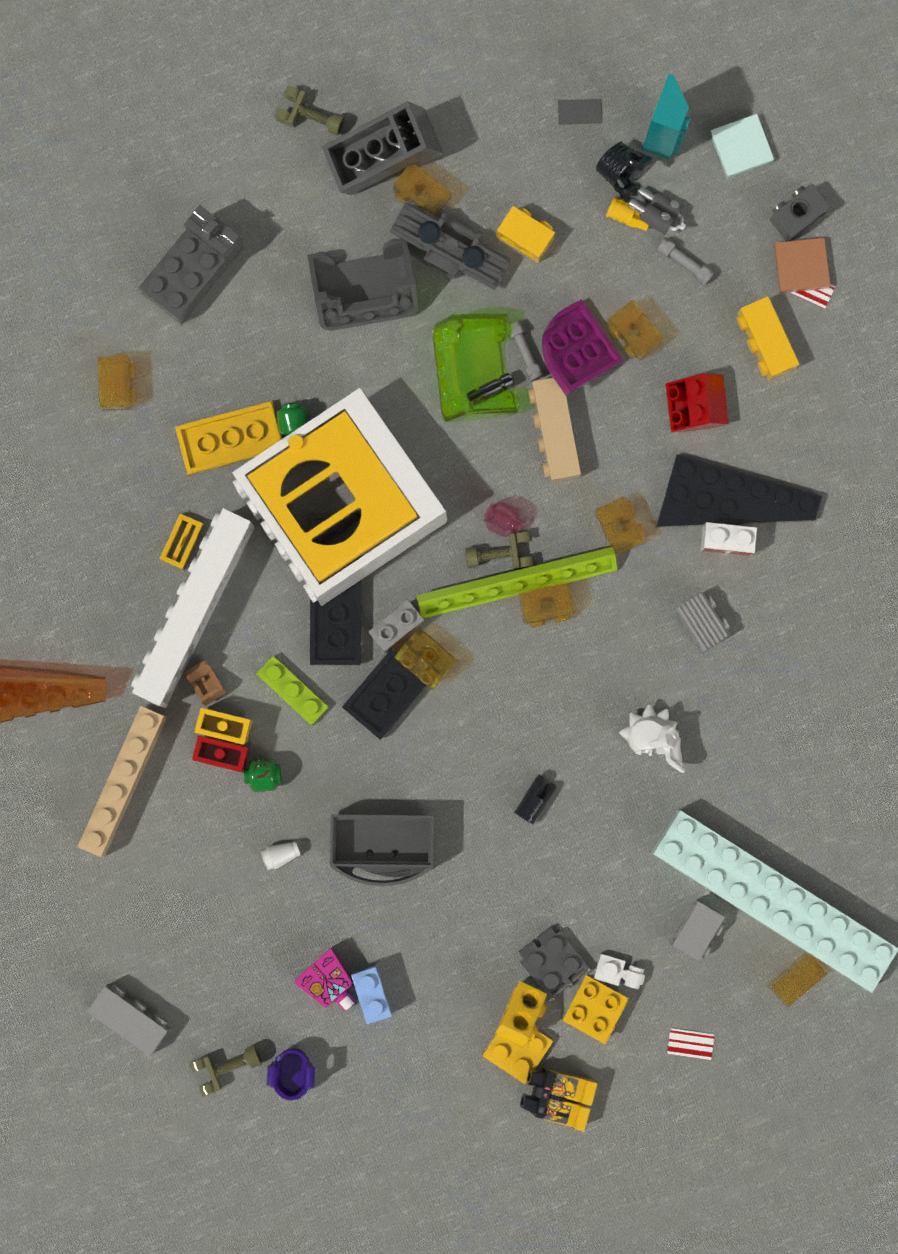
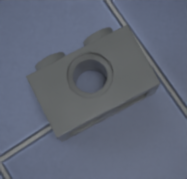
(809, 201)

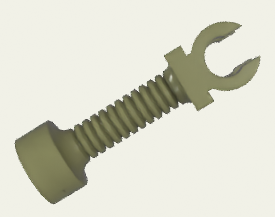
(333, 122)
(473, 556)
(250, 1058)

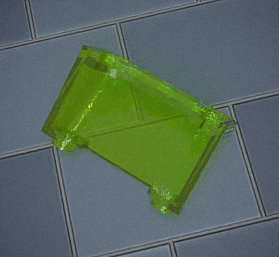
(468, 357)

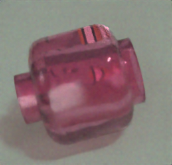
(502, 518)

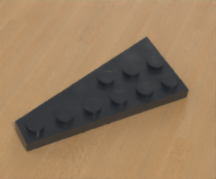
(718, 495)

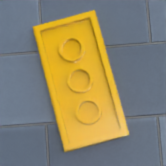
(228, 437)

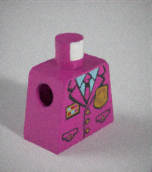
(327, 981)

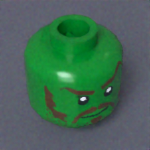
(263, 775)

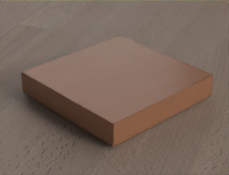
(801, 265)

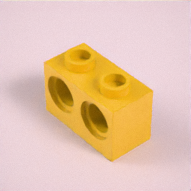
(518, 1012)

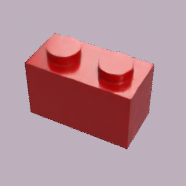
(220, 754)

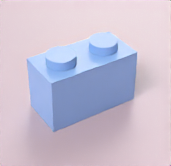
(371, 994)

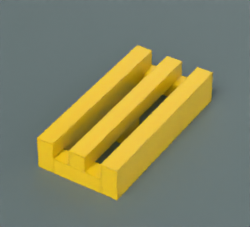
(173, 561)

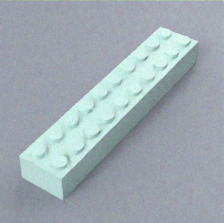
(775, 901)

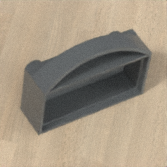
(382, 833)

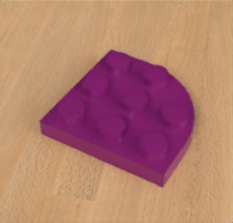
(577, 348)

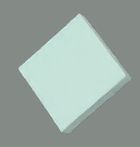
(741, 146)

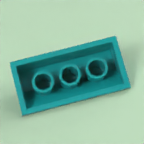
(668, 121)

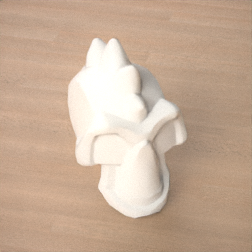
(654, 734)

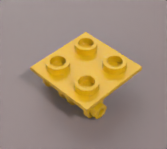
(595, 1009)

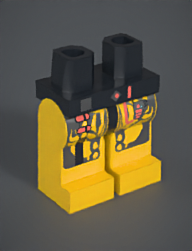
(550, 1097)

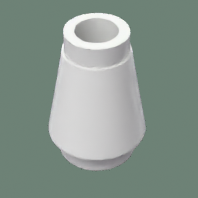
(279, 855)

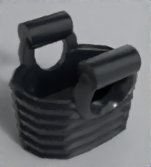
(619, 164)

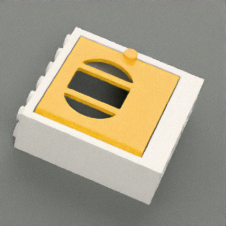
(383, 507)

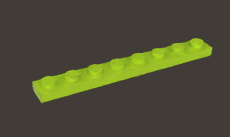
(517, 582)

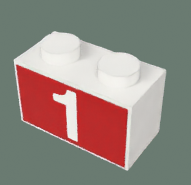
(728, 539)

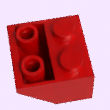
(697, 403)

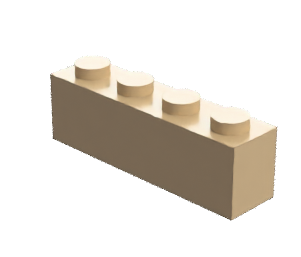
(555, 429)

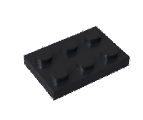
(384, 695)

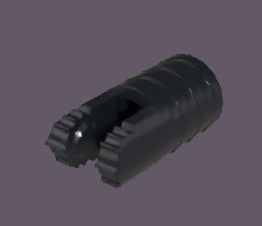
(531, 805)

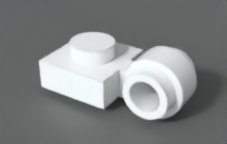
(611, 970)

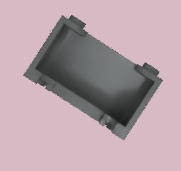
(364, 288)

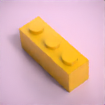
(767, 338)

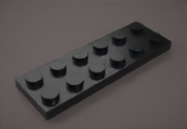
(337, 624)

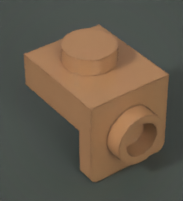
(205, 682)

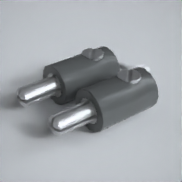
(660, 211)

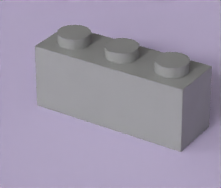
(129, 1019)

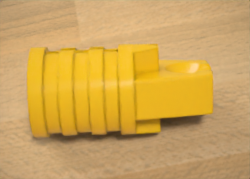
(624, 214)

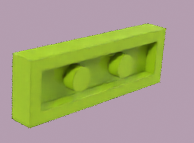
(292, 690)

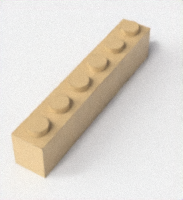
(122, 782)

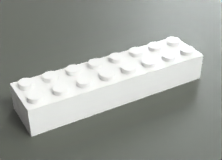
(193, 608)

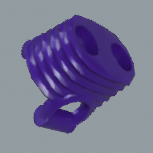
(291, 1074)

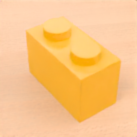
(526, 233)
(223, 726)

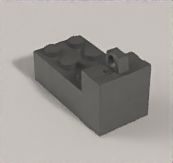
(382, 148)
(192, 265)

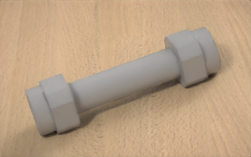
(668, 248)
(533, 369)

